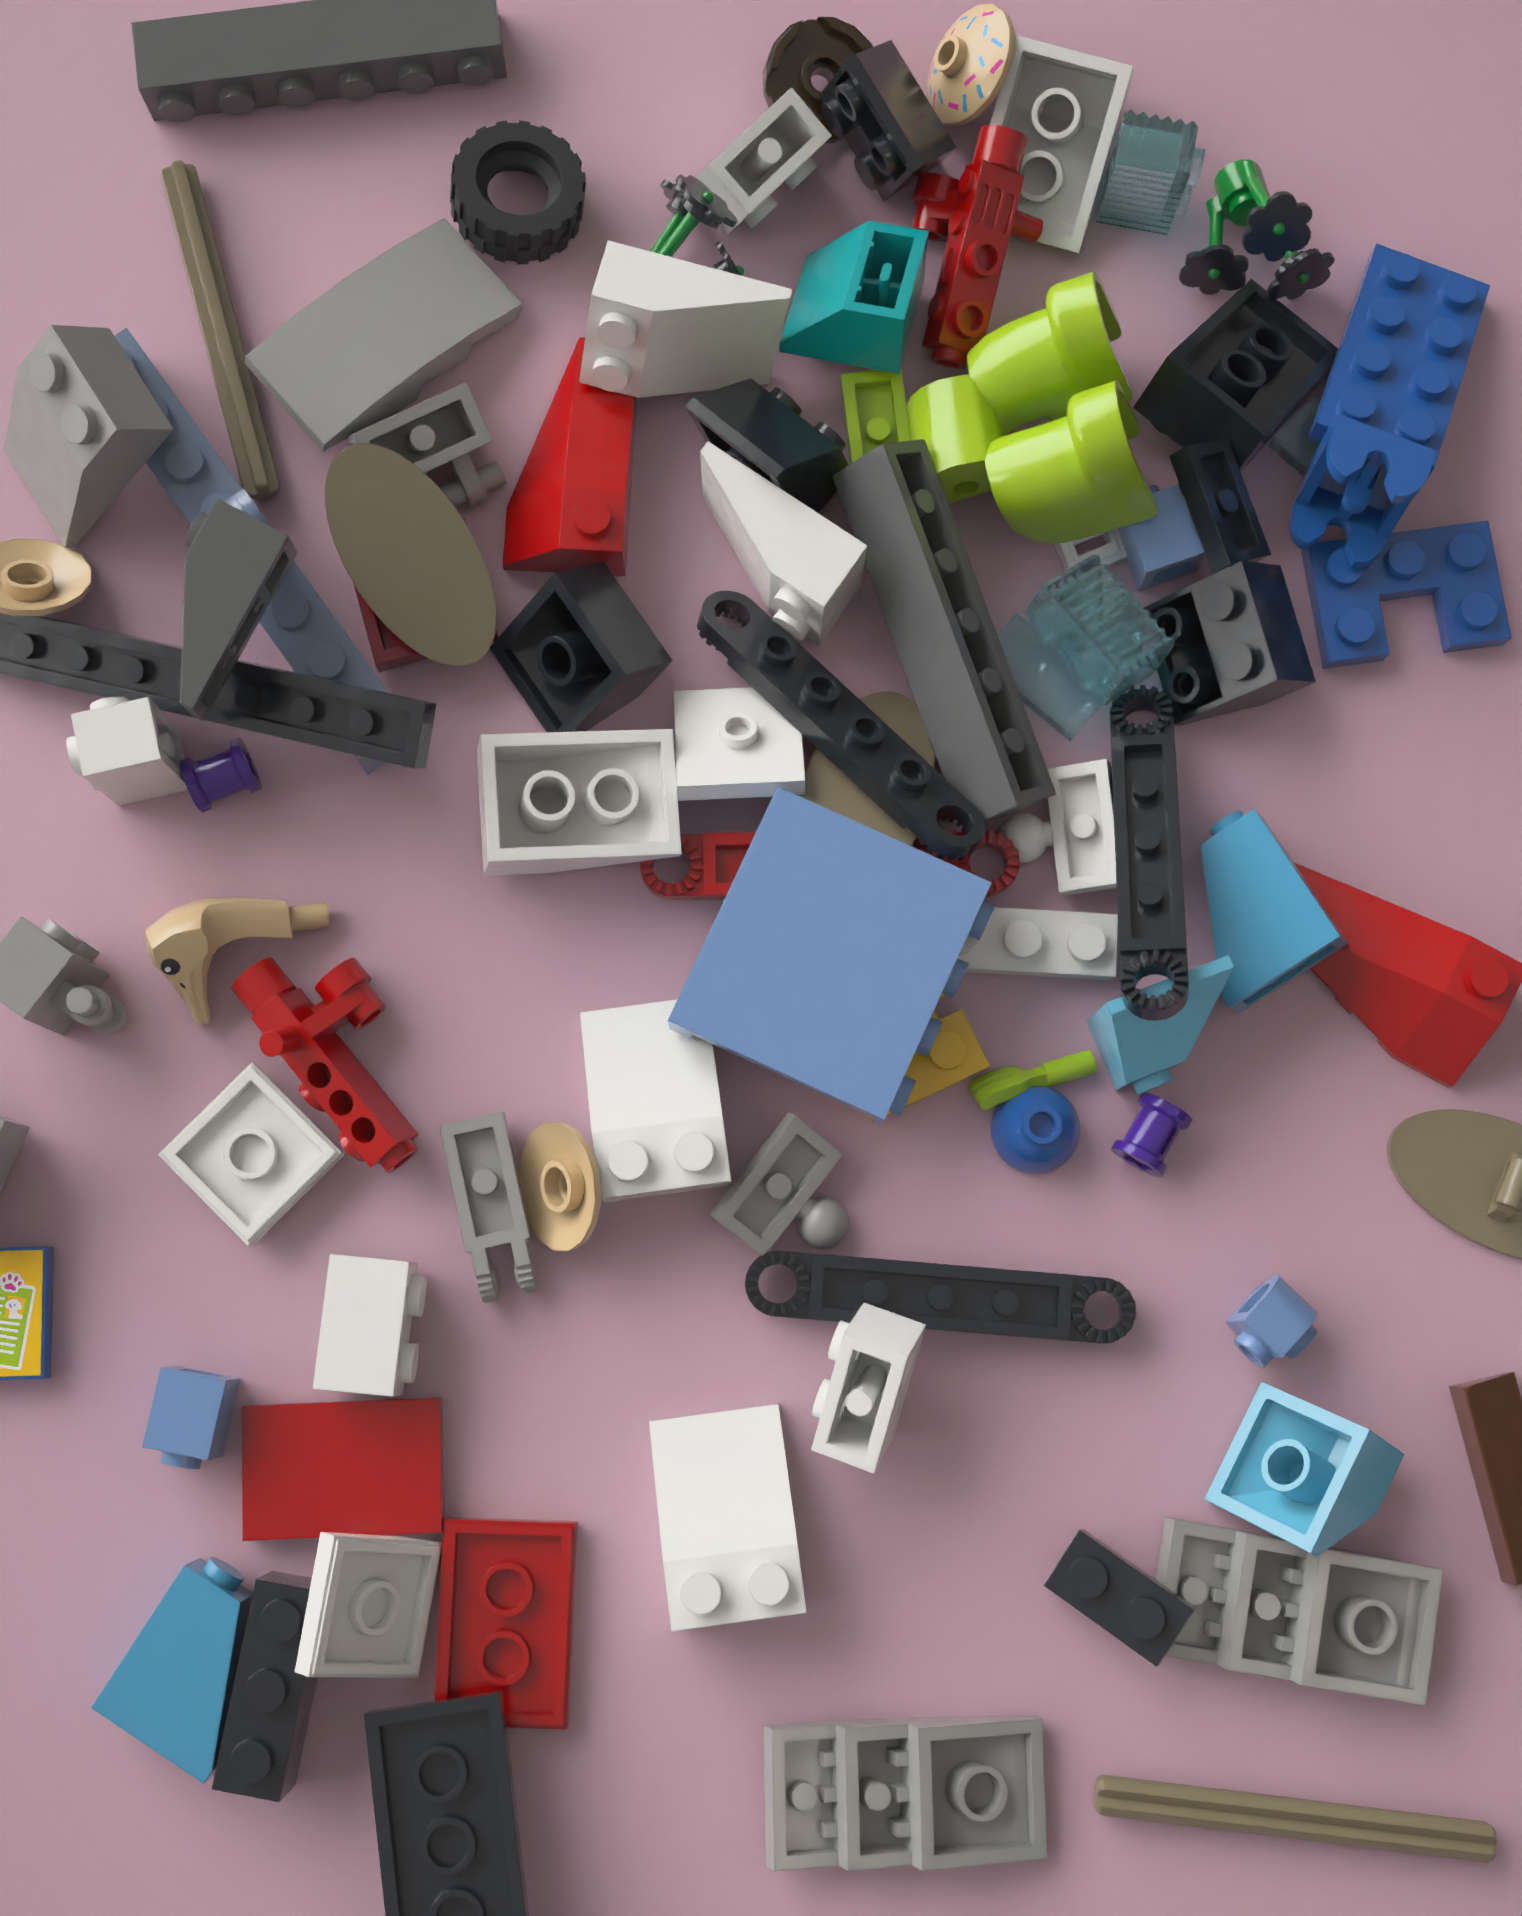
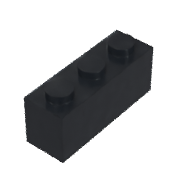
(268, 1697)

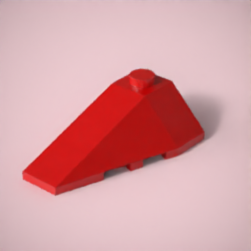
(576, 482)
(1414, 981)

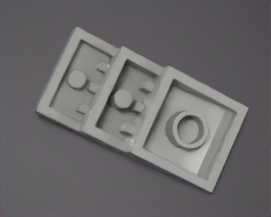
(382, 334)
(1299, 1617)
(904, 1792)

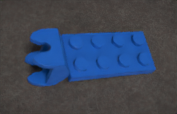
(1386, 401)

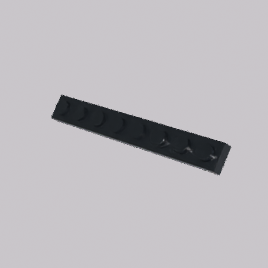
(252, 699)

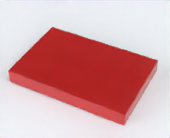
(342, 1468)
(508, 1616)

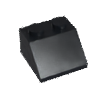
(772, 439)
(579, 650)

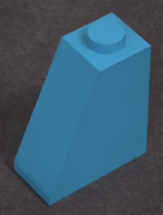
(1261, 910)
(183, 1668)

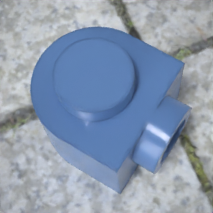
(1272, 1323)

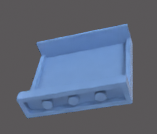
(833, 955)

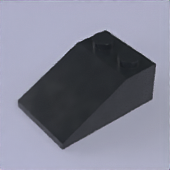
(1238, 375)

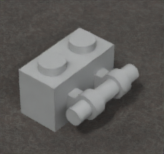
(439, 433)
(53, 979)

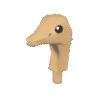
(190, 935)

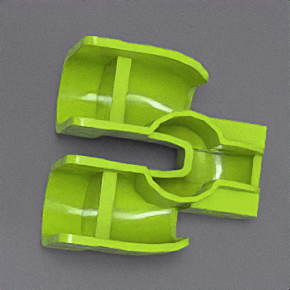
(1054, 477)

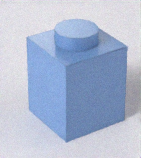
(1165, 544)
(190, 1416)

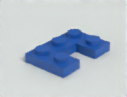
(1445, 561)

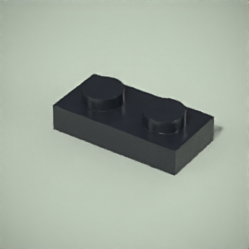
(1219, 504)
(1119, 1597)

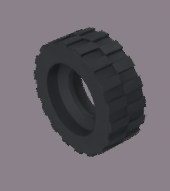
(525, 150)

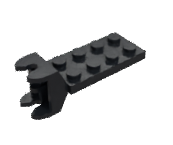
(446, 1808)

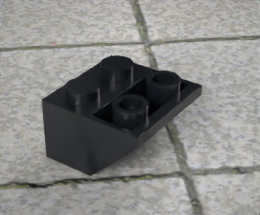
(884, 119)
(1231, 643)

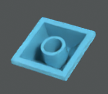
(1145, 1050)
(1303, 1471)

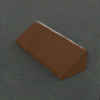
(1492, 1434)

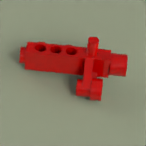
(980, 218)
(328, 1070)

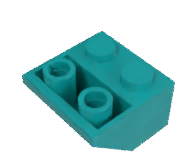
(859, 298)

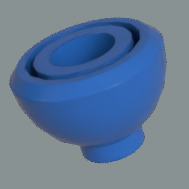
(1035, 1130)

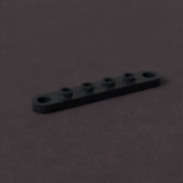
(840, 725)
(1148, 854)
(944, 1296)

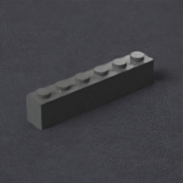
(313, 53)
(943, 629)

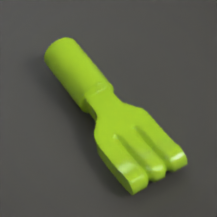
(1010, 1081)

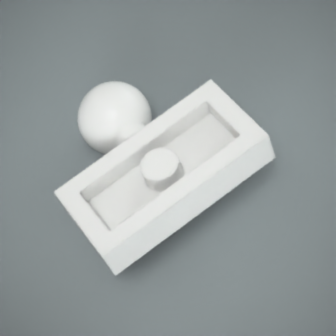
(1077, 829)

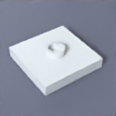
(734, 746)
(251, 1154)
(368, 1606)

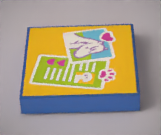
(26, 1312)

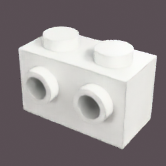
(764, 157)
(127, 750)
(369, 1326)
(867, 1386)

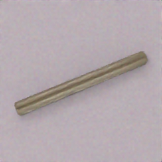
(220, 331)
(1294, 1818)

